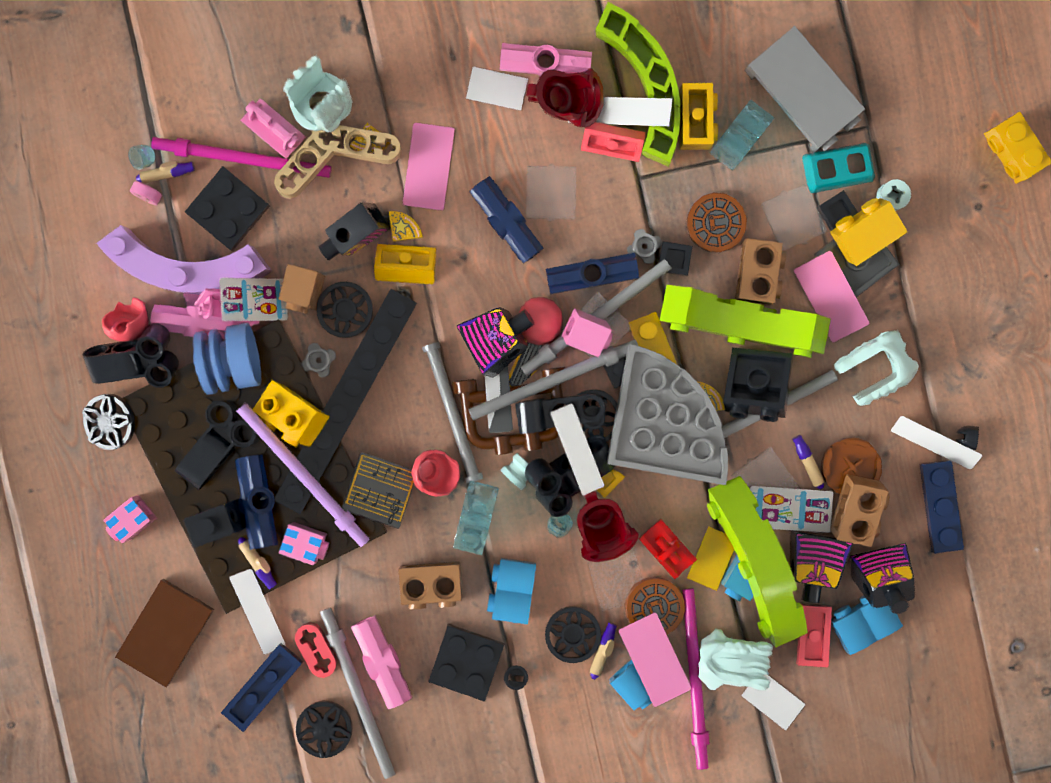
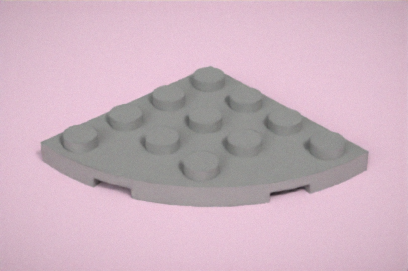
(666, 422)

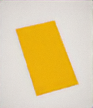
(711, 559)

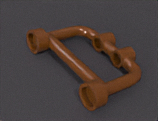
(503, 443)

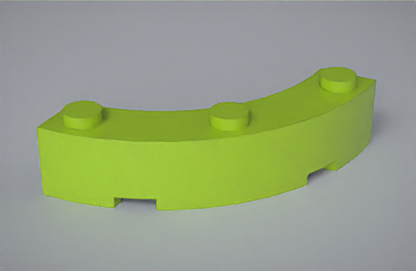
(654, 70)
(744, 321)
(760, 561)

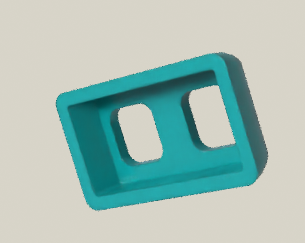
(843, 176)

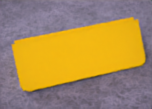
(405, 264)

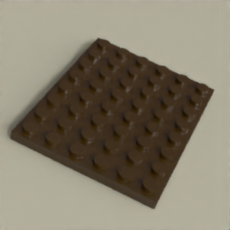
(174, 419)

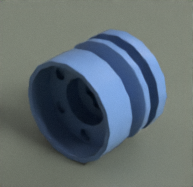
(220, 359)

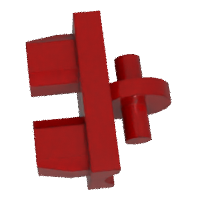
(667, 548)

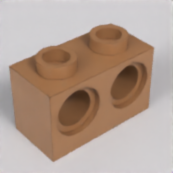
(751, 270)
(851, 510)
(430, 575)

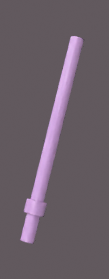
(343, 519)

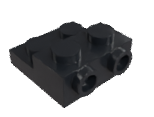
(758, 384)

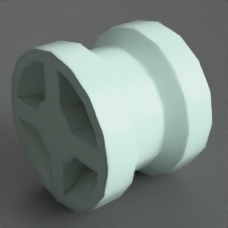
(886, 193)
(516, 471)

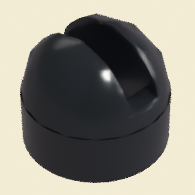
(971, 436)
(516, 671)

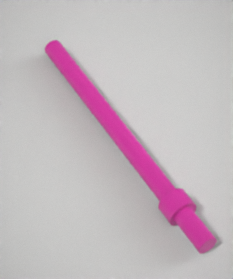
(184, 148)
(699, 736)

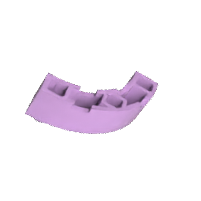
(176, 275)

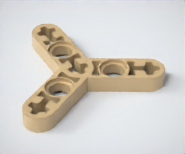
(317, 147)

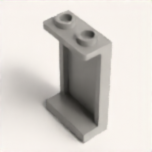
(806, 89)

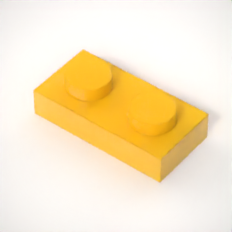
(650, 335)

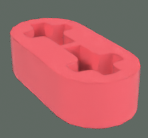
(309, 653)

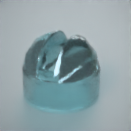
(141, 156)
(559, 532)

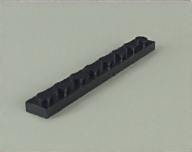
(349, 396)

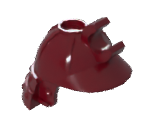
(569, 96)
(604, 529)

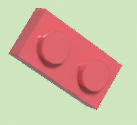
(613, 141)
(815, 645)

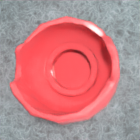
(546, 319)
(126, 321)
(435, 473)

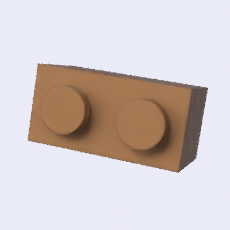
(301, 289)

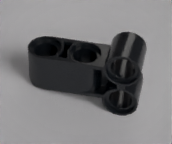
(134, 359)
(536, 413)
(214, 445)
(556, 481)

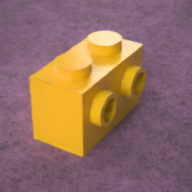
(696, 116)
(1017, 148)
(868, 231)
(290, 414)

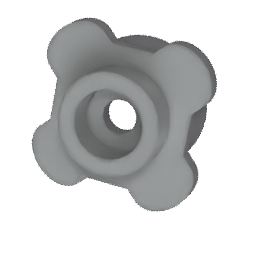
(642, 237)
(314, 352)

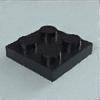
(227, 208)
(466, 662)

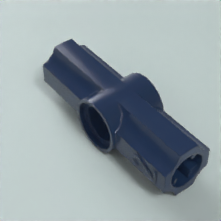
(506, 219)
(612, 270)
(252, 482)

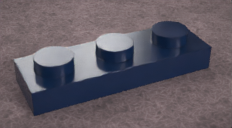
(941, 506)
(262, 687)

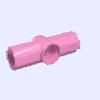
(524, 59)
(186, 320)
(381, 662)

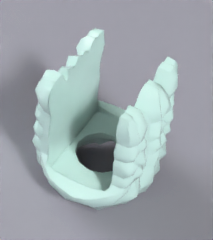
(309, 81)
(902, 365)
(734, 662)

